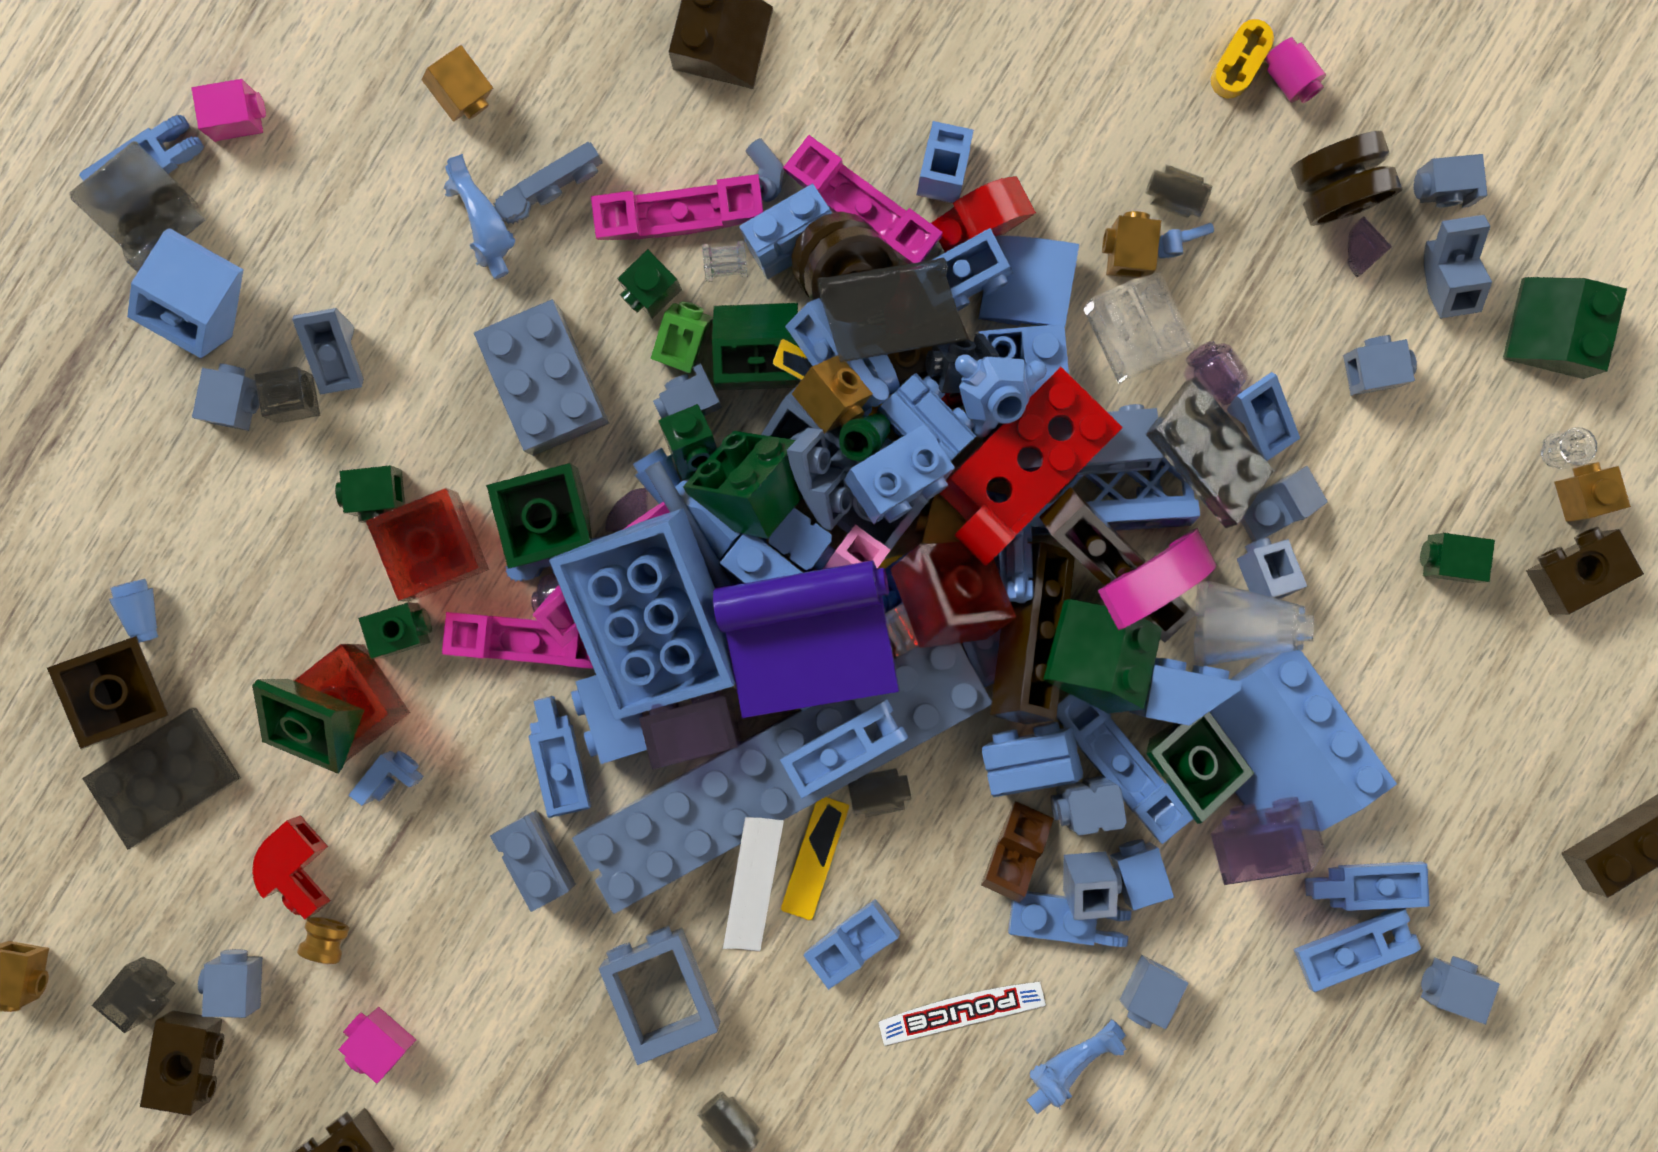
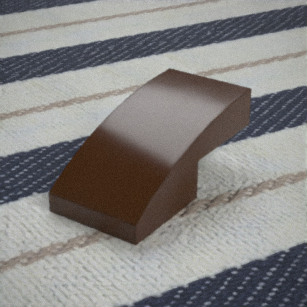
(1017, 851)

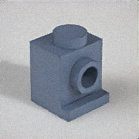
(1452, 181)
(686, 392)
(1271, 569)

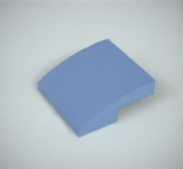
(1039, 285)

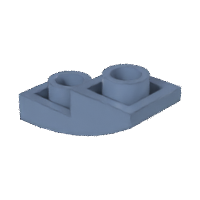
(819, 484)

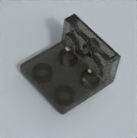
(136, 202)

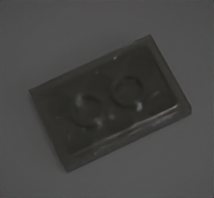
(1210, 452)
(161, 778)

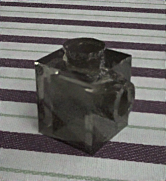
(135, 994)

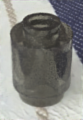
(1178, 191)
(879, 793)
(729, 1124)

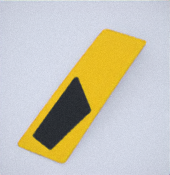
(814, 858)

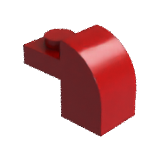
(994, 206)
(281, 863)

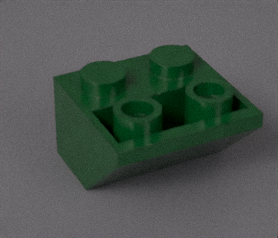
(746, 344)
(747, 483)

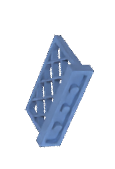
(1139, 512)

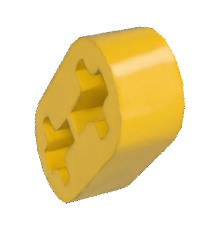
(1249, 63)

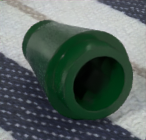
(864, 436)

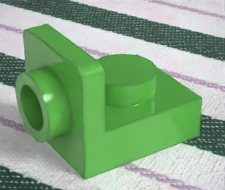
(681, 336)

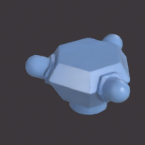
(996, 389)

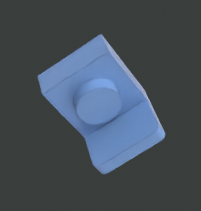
(379, 781)

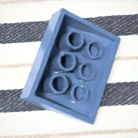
(646, 614)
(1299, 741)

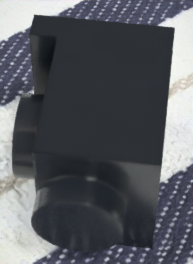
(942, 358)

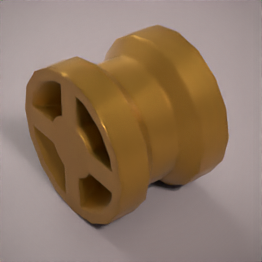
(323, 940)

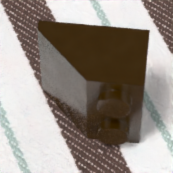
(721, 39)
(107, 692)

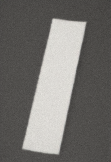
(753, 883)

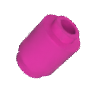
(1295, 70)

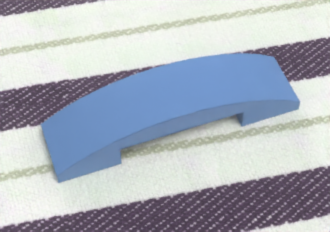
(1123, 764)

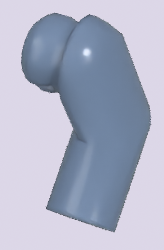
(770, 169)

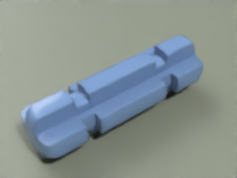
(1020, 566)

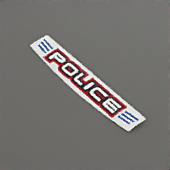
(961, 1011)

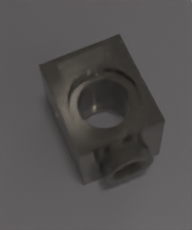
(287, 395)

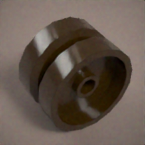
(1346, 178)
(838, 246)

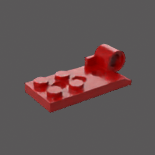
(995, 524)

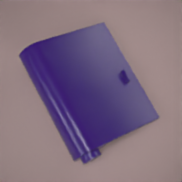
(808, 638)

